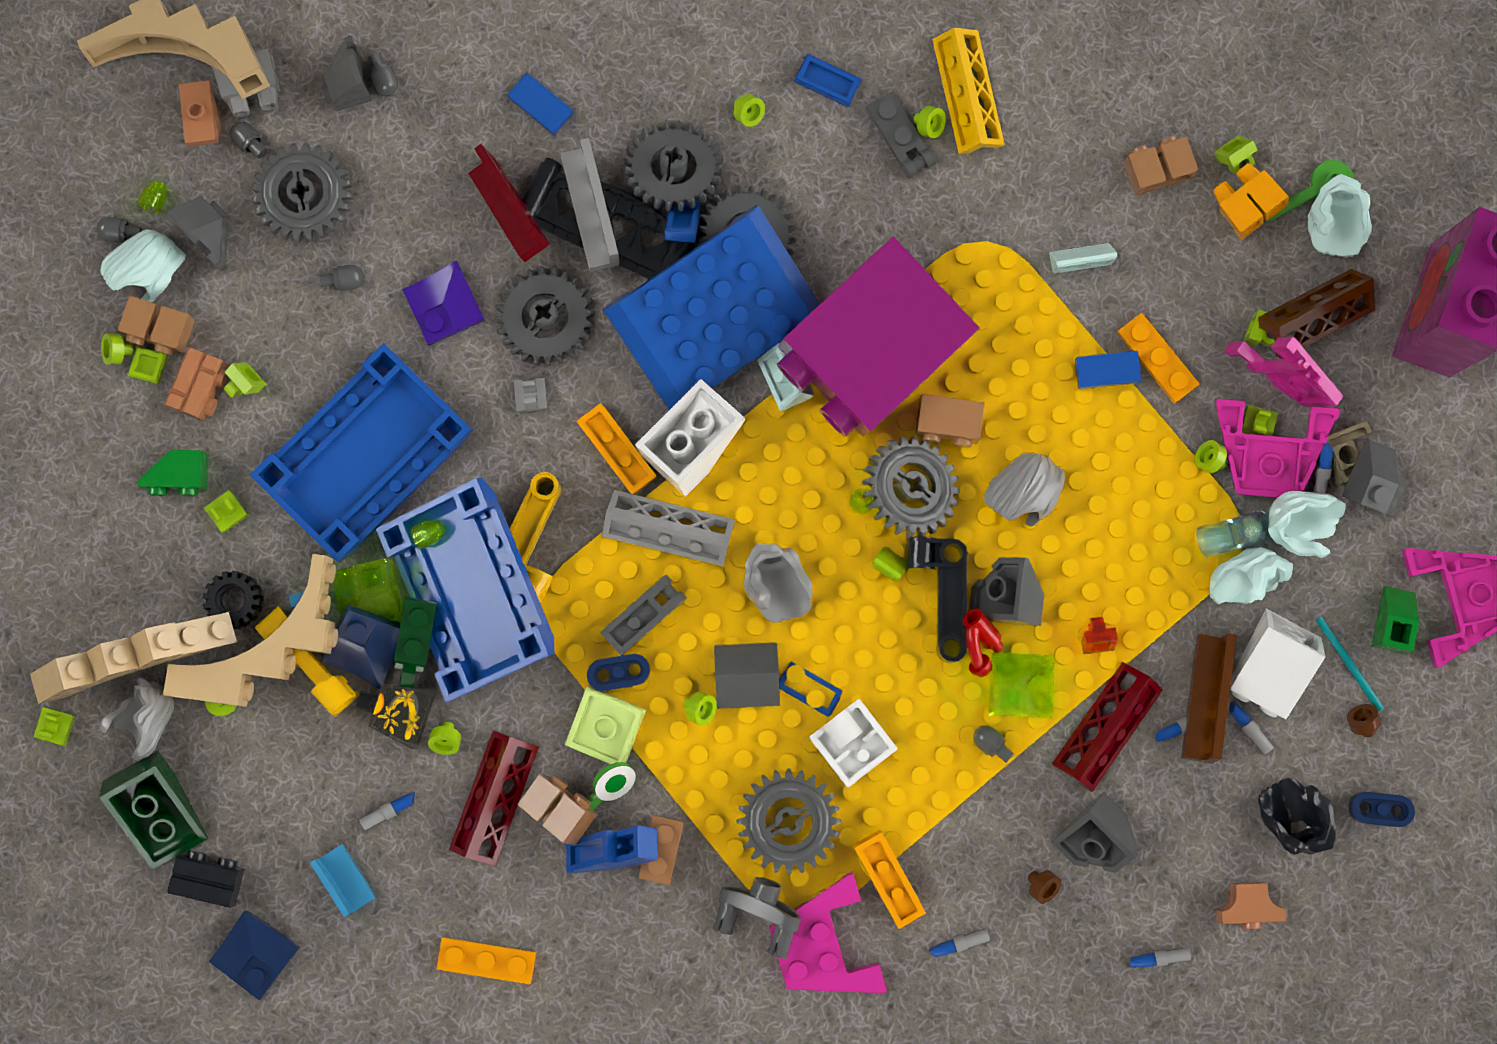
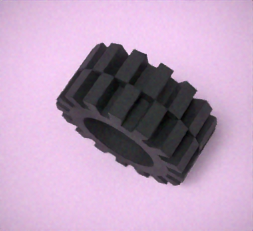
(234, 580)

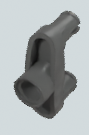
(764, 903)

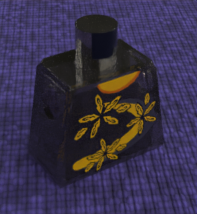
(398, 712)

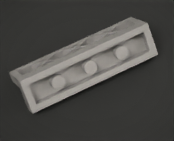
(590, 207)
(666, 532)

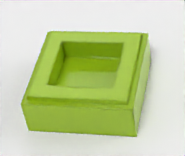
(147, 365)

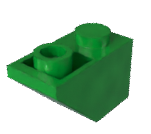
(179, 470)
(1396, 621)

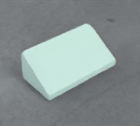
(1082, 258)
(783, 390)

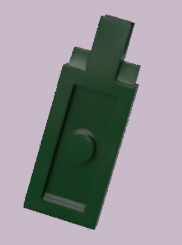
(414, 638)

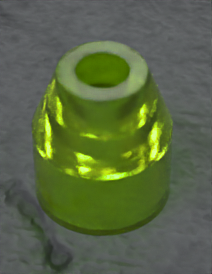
(154, 196)
(856, 506)
(427, 533)

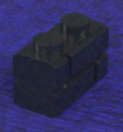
(205, 879)

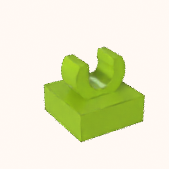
(1235, 152)
(1256, 335)
(243, 380)
(1259, 421)
(226, 511)
(54, 726)

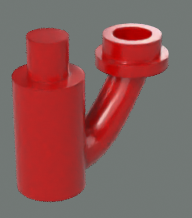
(984, 632)

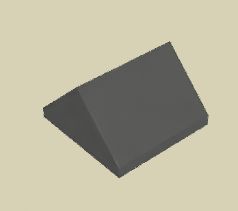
(747, 675)

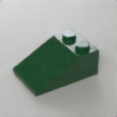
(153, 810)

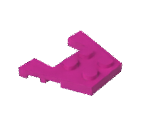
(1294, 375)
(1269, 462)
(1471, 592)
(815, 953)

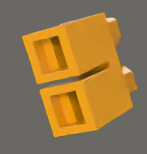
(1252, 203)

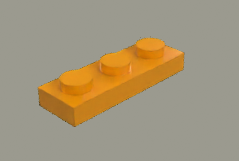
(1158, 358)
(616, 449)
(889, 879)
(486, 960)

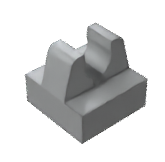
(530, 395)

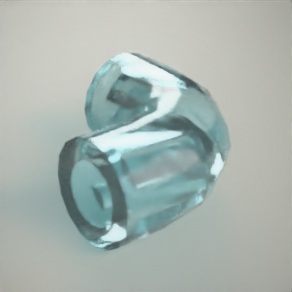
(1233, 533)

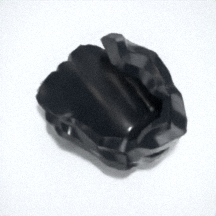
(1293, 802)

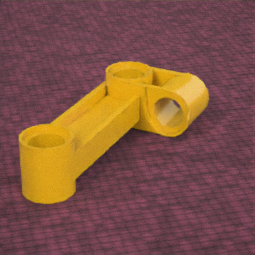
(530, 524)
(329, 690)

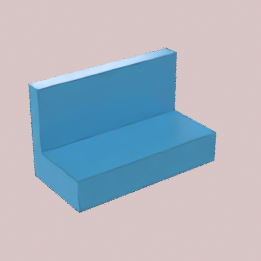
(343, 880)

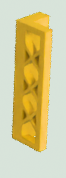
(963, 89)

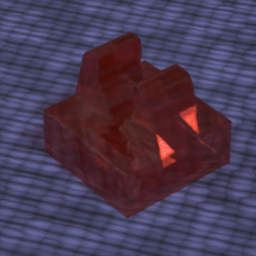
(1098, 638)

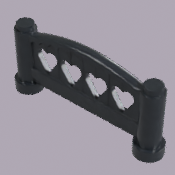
(543, 205)

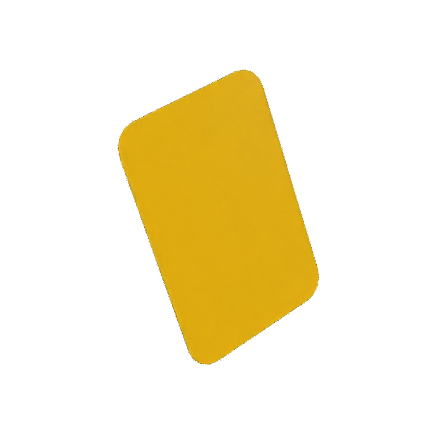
(1109, 549)

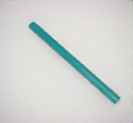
(1349, 663)

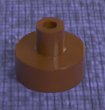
(1364, 720)
(1044, 885)

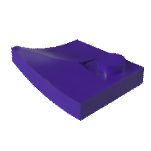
(443, 304)

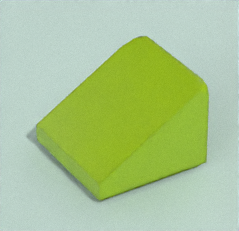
(889, 564)

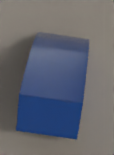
(612, 850)

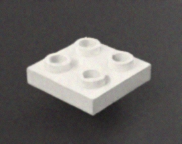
(853, 743)

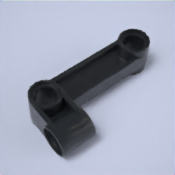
(951, 588)

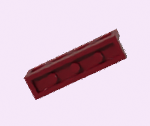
(507, 206)
(1119, 726)
(488, 796)

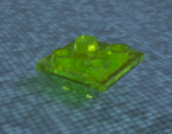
(370, 588)
(1021, 685)

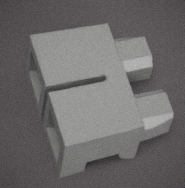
(267, 97)

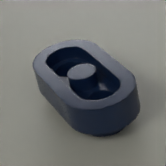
(618, 672)
(1380, 809)

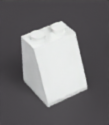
(1277, 665)

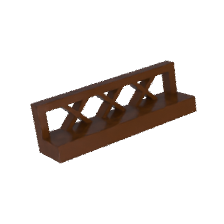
(1321, 303)
(1208, 698)

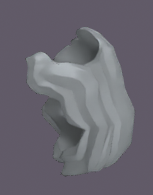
(1026, 486)
(777, 583)
(143, 716)

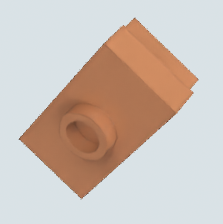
(199, 113)
(1250, 906)

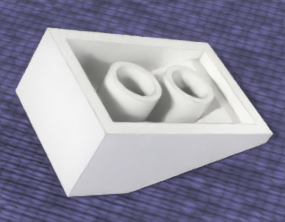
(690, 437)

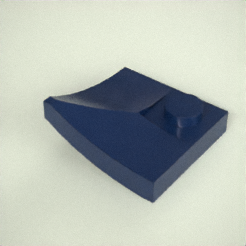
(364, 645)
(254, 954)

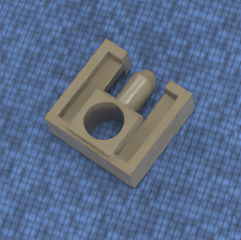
(1344, 441)

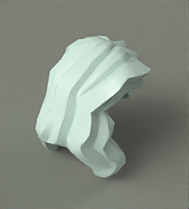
(1340, 218)
(143, 261)
(1304, 516)
(1249, 576)

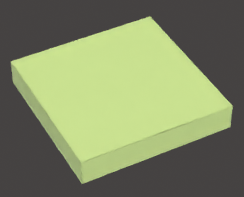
(605, 726)

